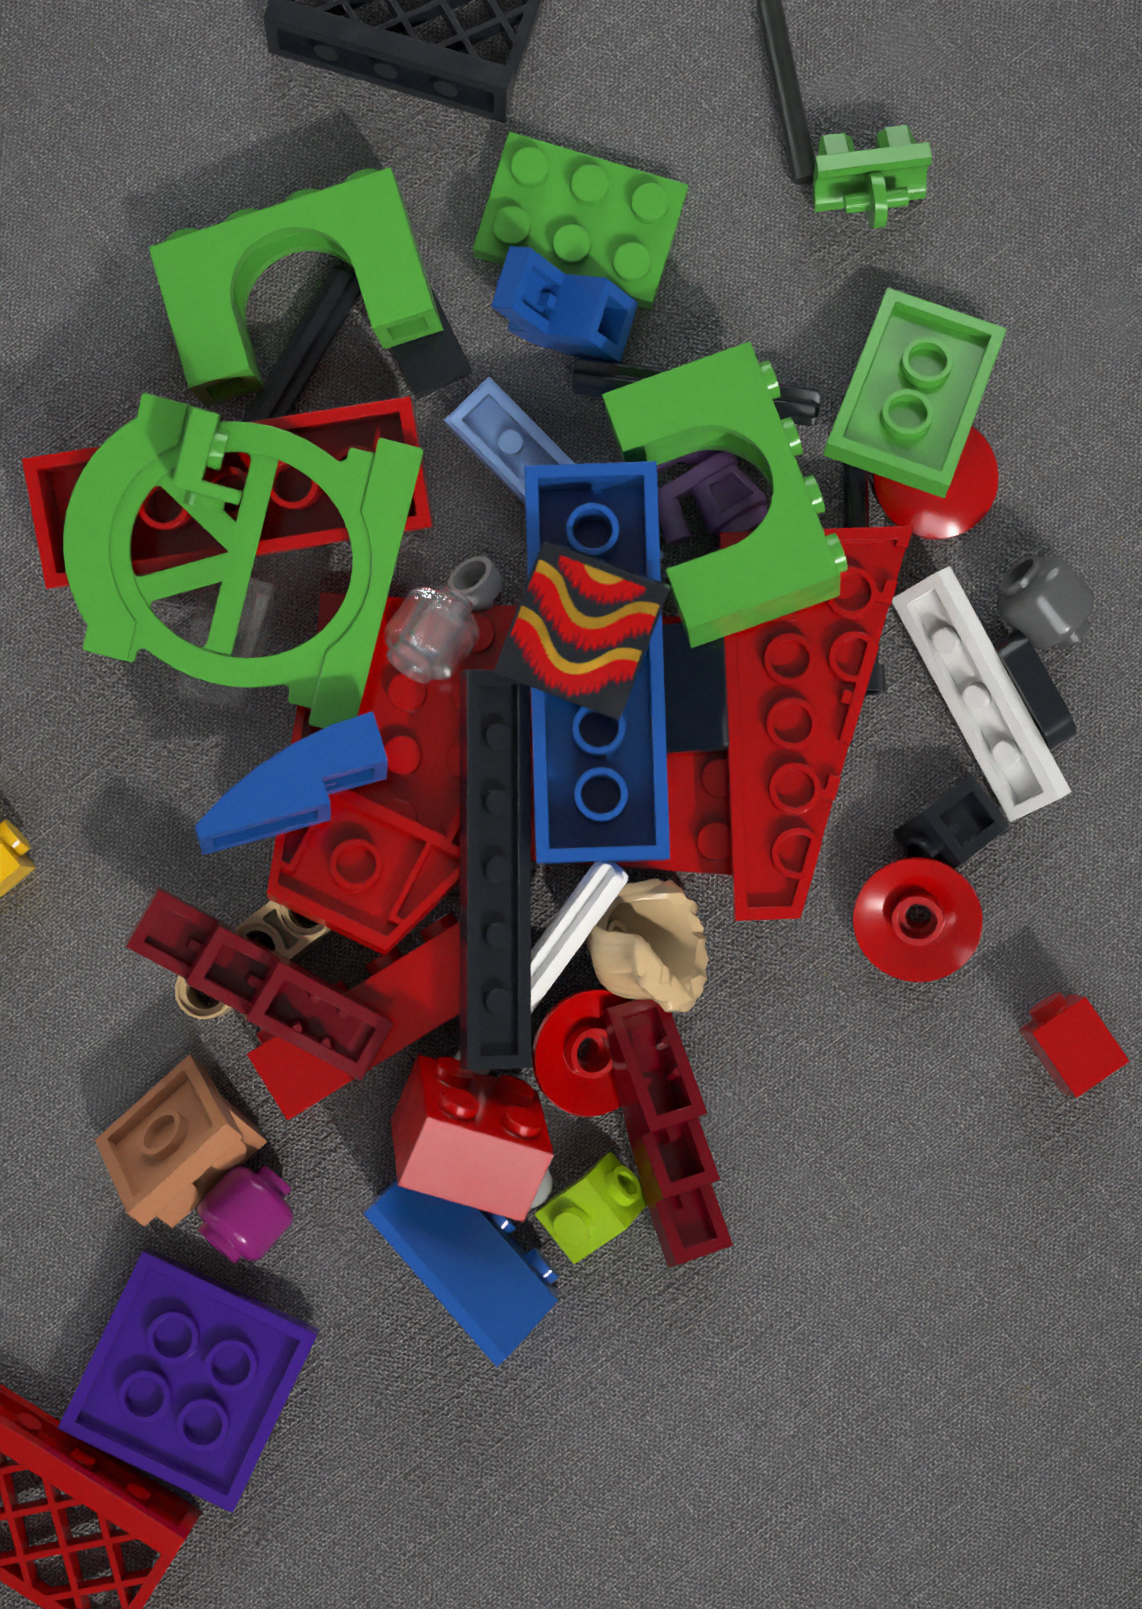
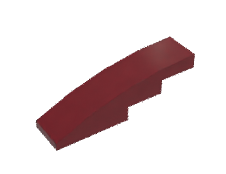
(259, 983)
(665, 1131)

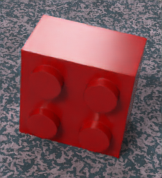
(470, 1137)

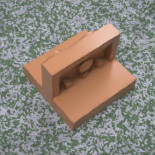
(176, 1145)

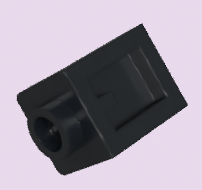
(953, 825)

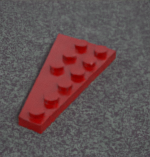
(792, 717)

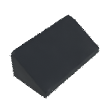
(694, 693)

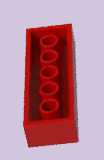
(298, 508)

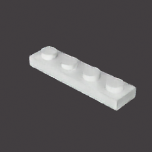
(980, 694)

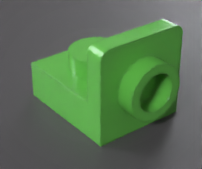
(203, 449)

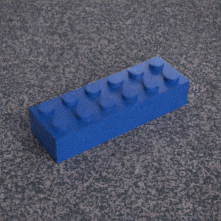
(597, 776)

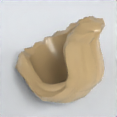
(651, 946)

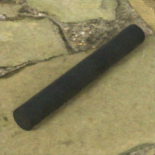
(787, 90)

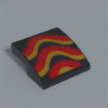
(582, 629)

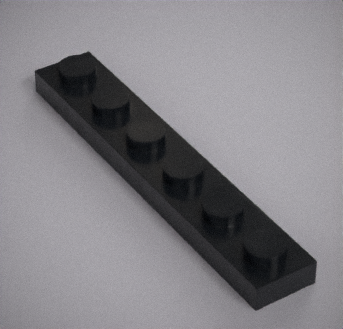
(495, 872)

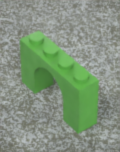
(213, 270)
(730, 408)

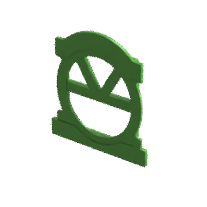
(322, 673)

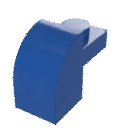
(563, 310)

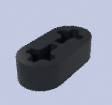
(1035, 688)

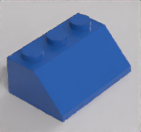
(469, 1265)

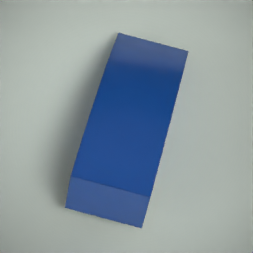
(295, 785)

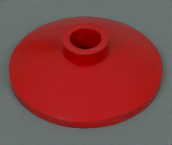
(965, 502)
(911, 948)
(572, 1083)

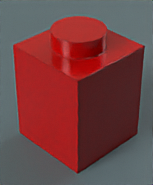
(1072, 1043)

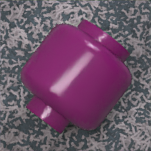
(245, 1213)

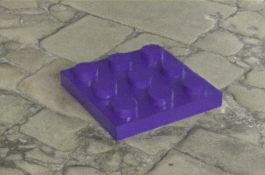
(188, 1379)

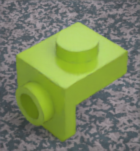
(593, 1208)

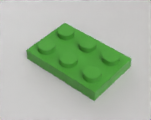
(582, 215)
(915, 392)

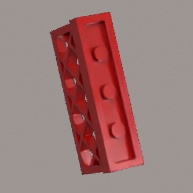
(88, 1478)

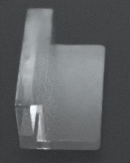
(250, 642)

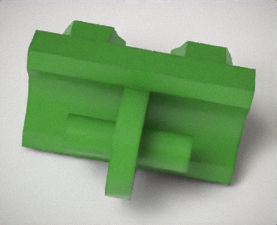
(871, 177)

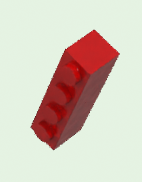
(411, 990)

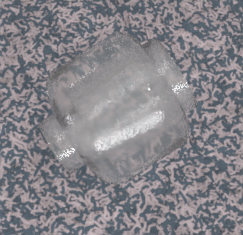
(431, 633)

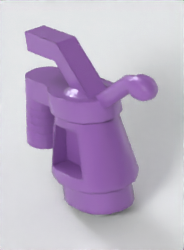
(721, 490)

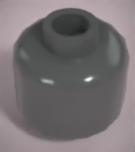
(1046, 602)

